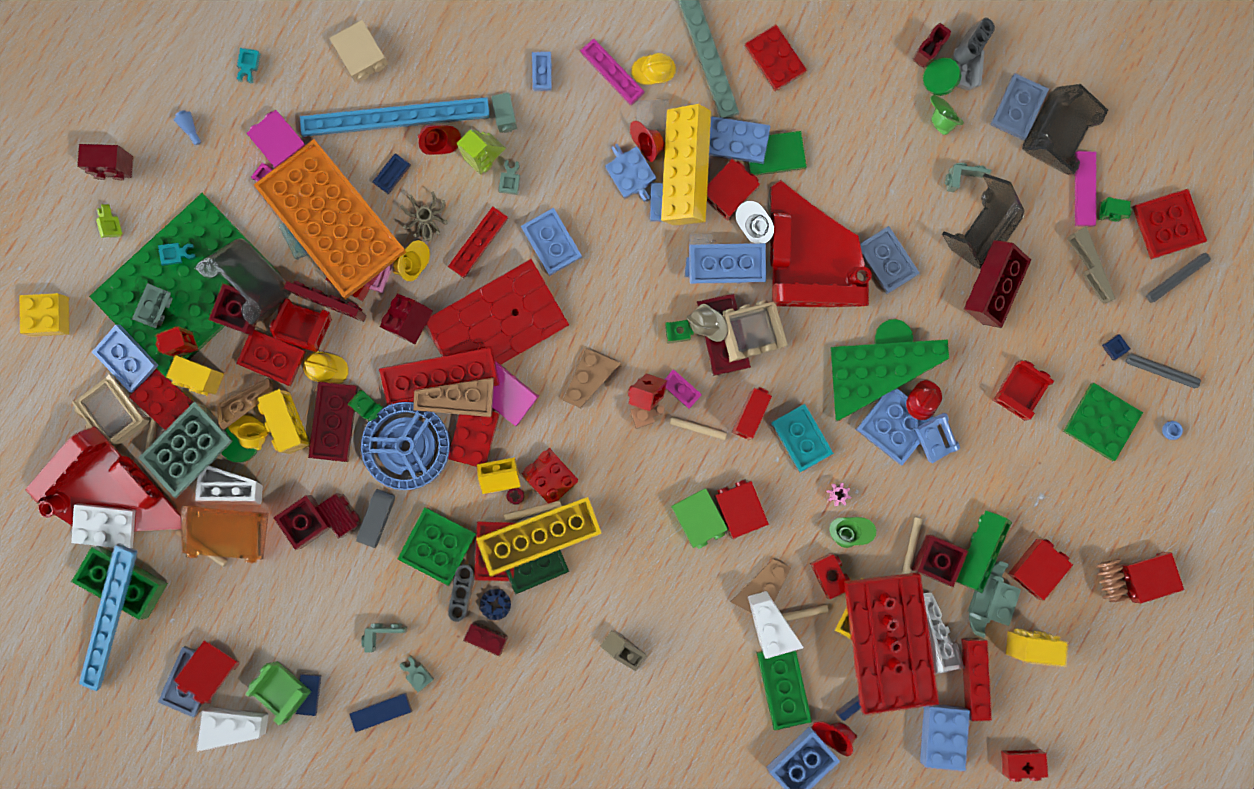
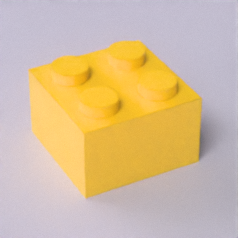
(44, 314)
(194, 376)

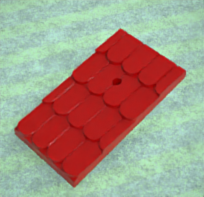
(486, 318)
(891, 643)

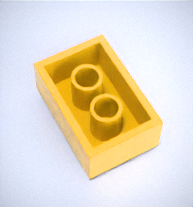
(283, 422)
(1036, 647)

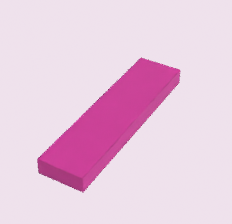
(612, 71)
(1085, 189)

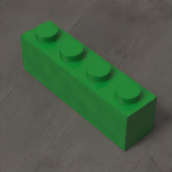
(983, 551)

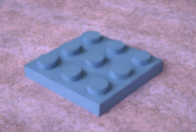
(892, 427)

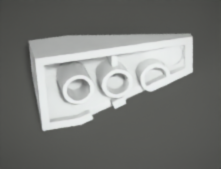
(944, 652)

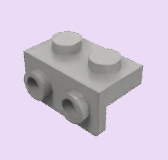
(971, 72)

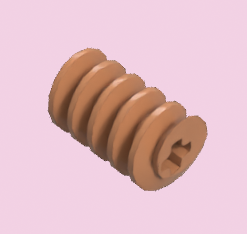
(1112, 581)

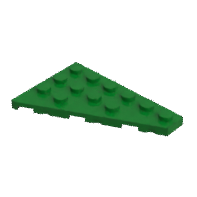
(873, 370)

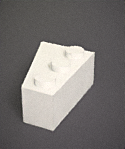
(225, 488)
(771, 627)
(229, 726)

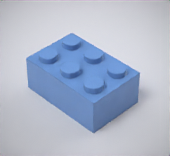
(944, 737)
(803, 762)

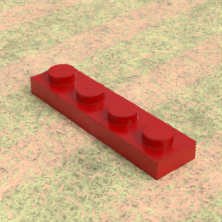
(478, 242)

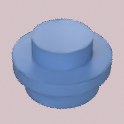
(1172, 430)

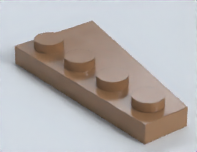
(458, 398)

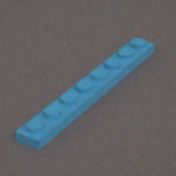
(108, 616)

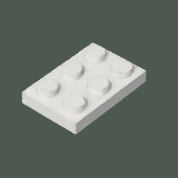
(103, 525)

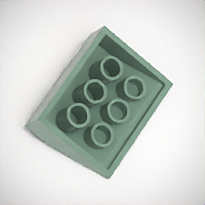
(186, 448)

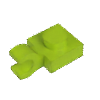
(108, 225)

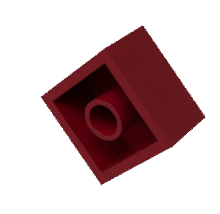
(105, 161)
(228, 310)
(406, 318)
(302, 522)
(939, 560)

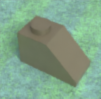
(623, 650)

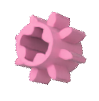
(834, 497)

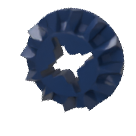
(503, 600)

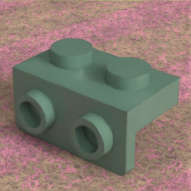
(152, 305)

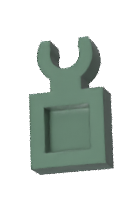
(509, 181)
(418, 676)

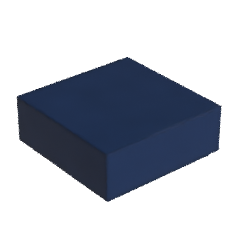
(1116, 347)

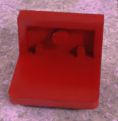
(549, 476)

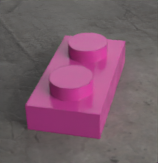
(682, 389)

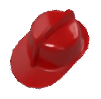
(438, 139)
(648, 141)
(924, 400)
(837, 736)

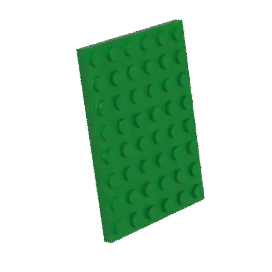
(191, 292)

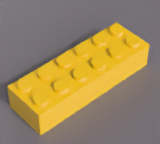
(686, 165)
(538, 536)

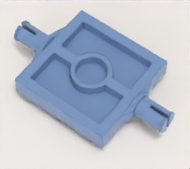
(630, 172)

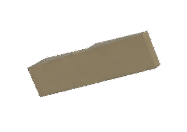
(1095, 275)

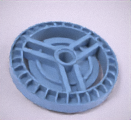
(390, 446)

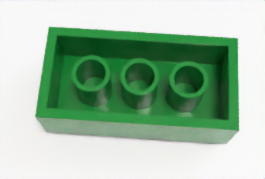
(143, 589)

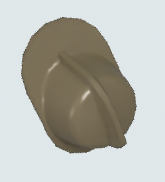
(708, 323)

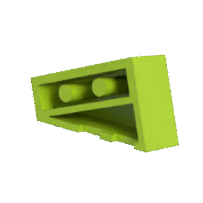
(480, 150)

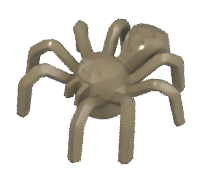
(425, 216)

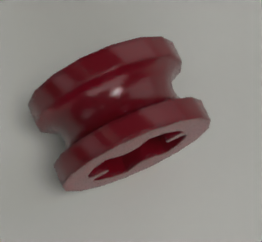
(510, 499)

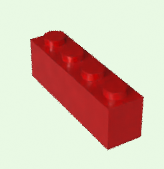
(976, 678)

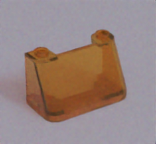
(223, 533)

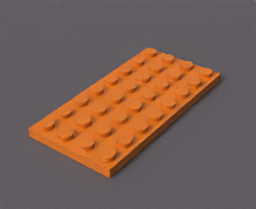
(330, 219)

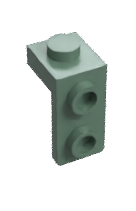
(504, 112)
(953, 178)
(369, 639)

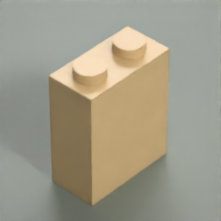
(359, 51)

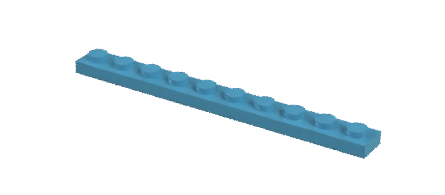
(394, 117)

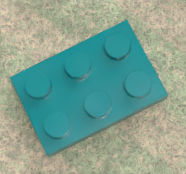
(802, 438)

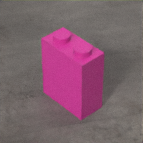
(275, 138)

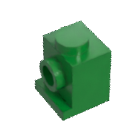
(1114, 209)
(673, 336)

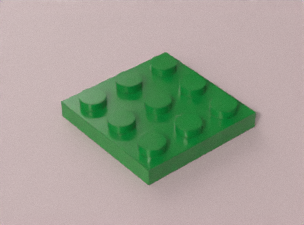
(1103, 422)
(436, 546)

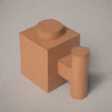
(643, 417)

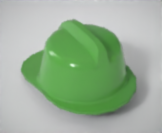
(944, 116)
(852, 531)

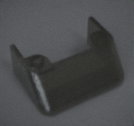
(995, 222)

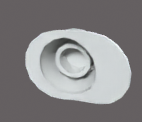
(755, 222)

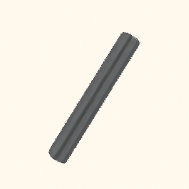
(1178, 277)
(1163, 371)

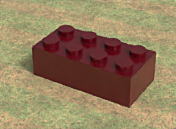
(997, 284)

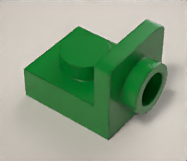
(365, 406)

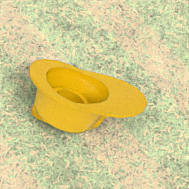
(653, 69)
(413, 261)
(325, 368)
(249, 431)

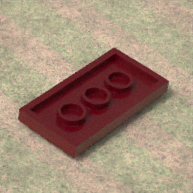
(331, 302)
(717, 350)
(332, 422)

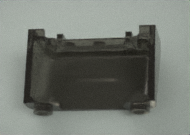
(1062, 126)
(250, 276)

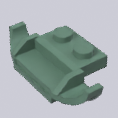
(995, 602)

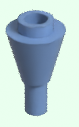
(186, 123)

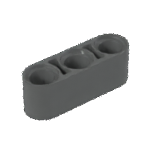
(974, 41)
(375, 518)
(456, 601)

